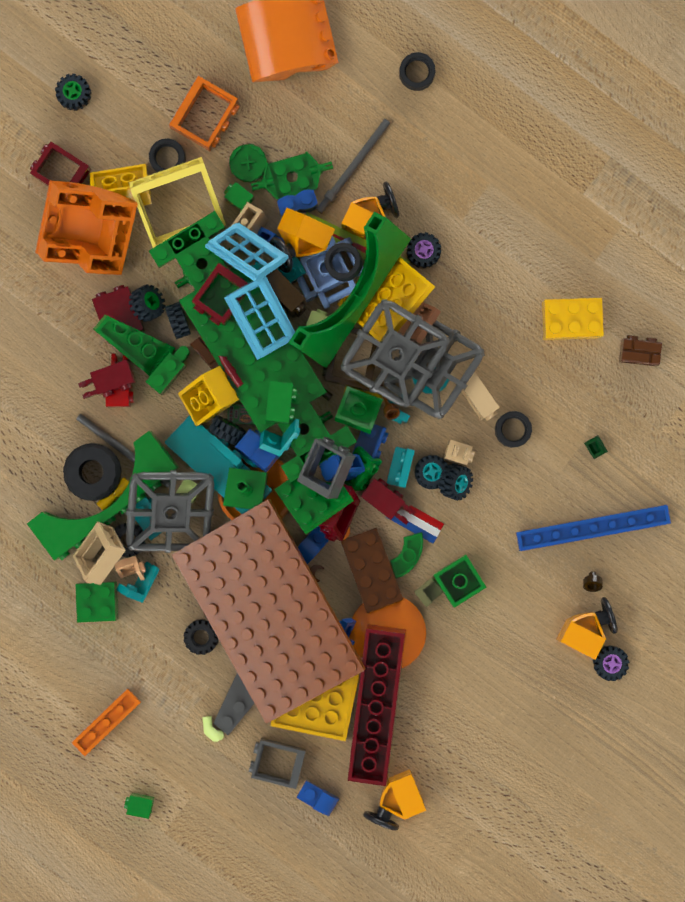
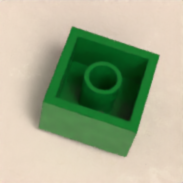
(280, 402)
(459, 580)
(96, 602)

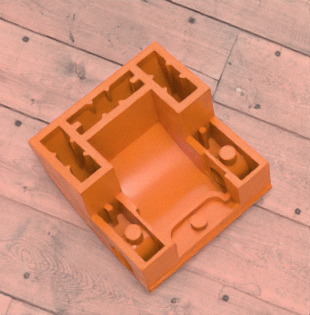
(286, 38)
(86, 227)

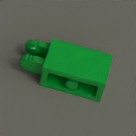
(168, 370)

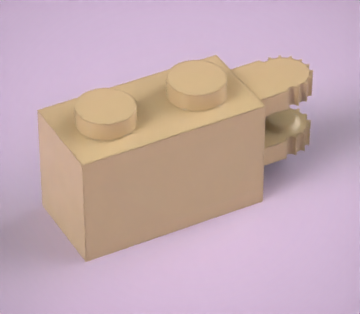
(458, 453)

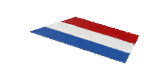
(420, 522)

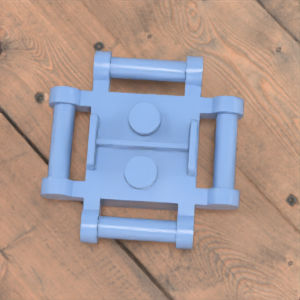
(321, 279)

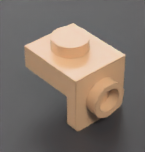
(130, 566)

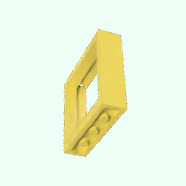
(164, 177)

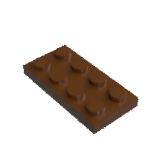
(372, 570)

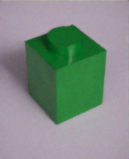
(238, 196)
(139, 805)

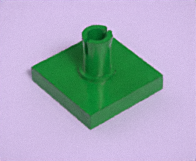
(358, 410)
(245, 488)

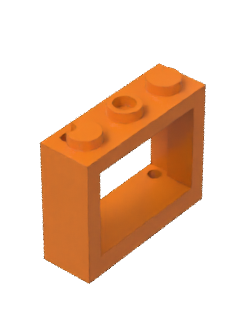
(187, 105)

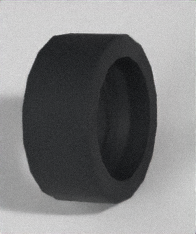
(417, 56)
(165, 143)
(339, 248)
(527, 425)

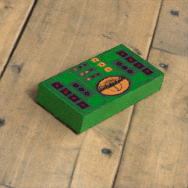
(239, 415)

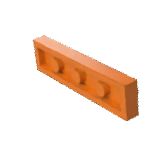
(106, 722)

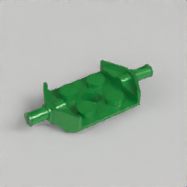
(276, 174)

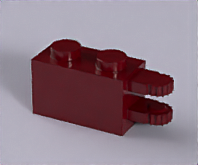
(109, 379)
(385, 500)

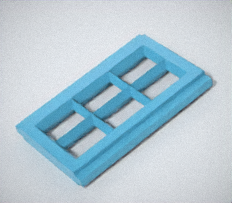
(250, 237)
(246, 328)

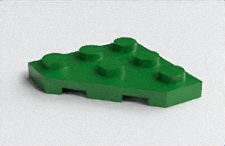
(308, 506)

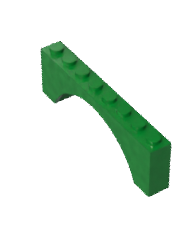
(383, 248)
(62, 534)

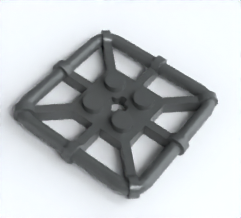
(392, 341)
(441, 372)
(163, 502)

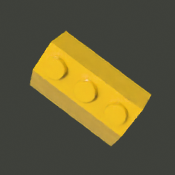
(118, 181)

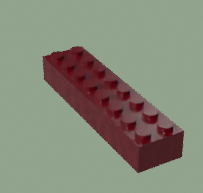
(376, 705)

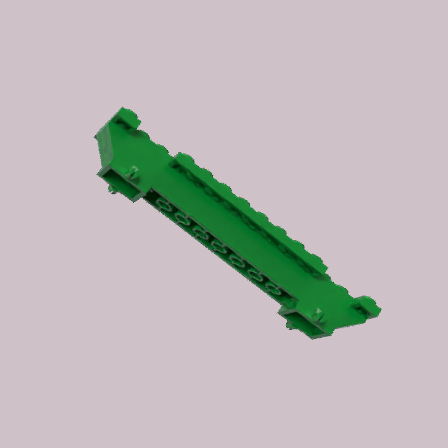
(281, 365)

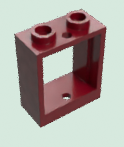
(46, 151)
(228, 275)
(337, 525)

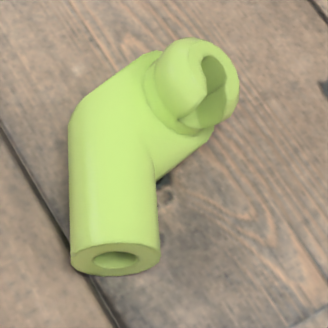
(210, 731)

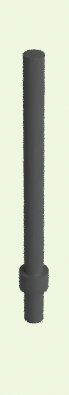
(330, 195)
(111, 441)

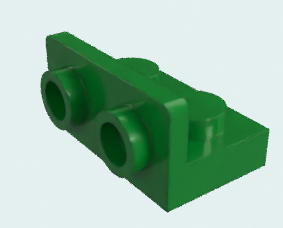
(371, 467)

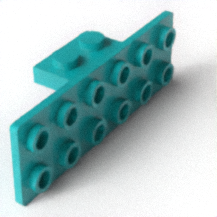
(206, 454)

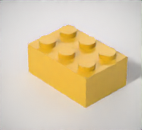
(572, 318)
(208, 396)

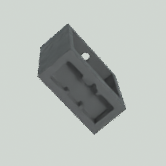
(307, 473)
(292, 783)

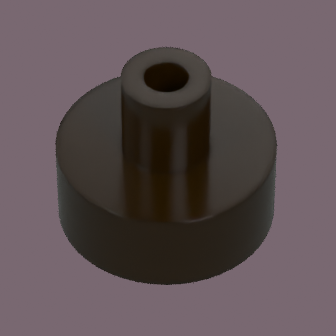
(592, 582)

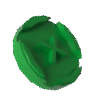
(248, 163)

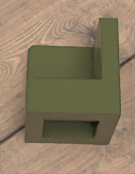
(428, 592)

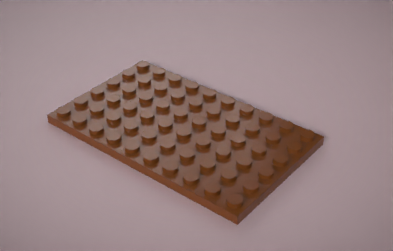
(268, 611)

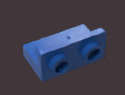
(372, 441)

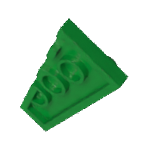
(134, 344)

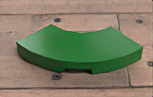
(408, 556)

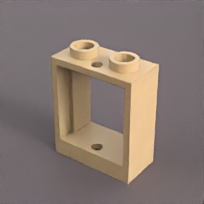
(480, 398)
(99, 536)

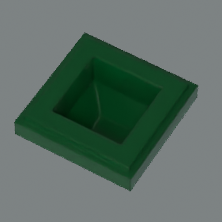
(596, 447)

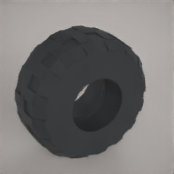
(73, 472)

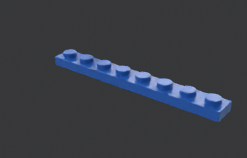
(593, 527)

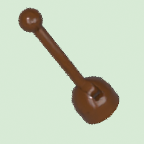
(390, 410)

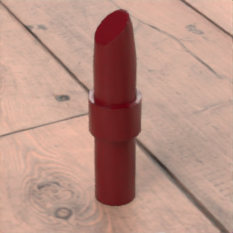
(231, 371)

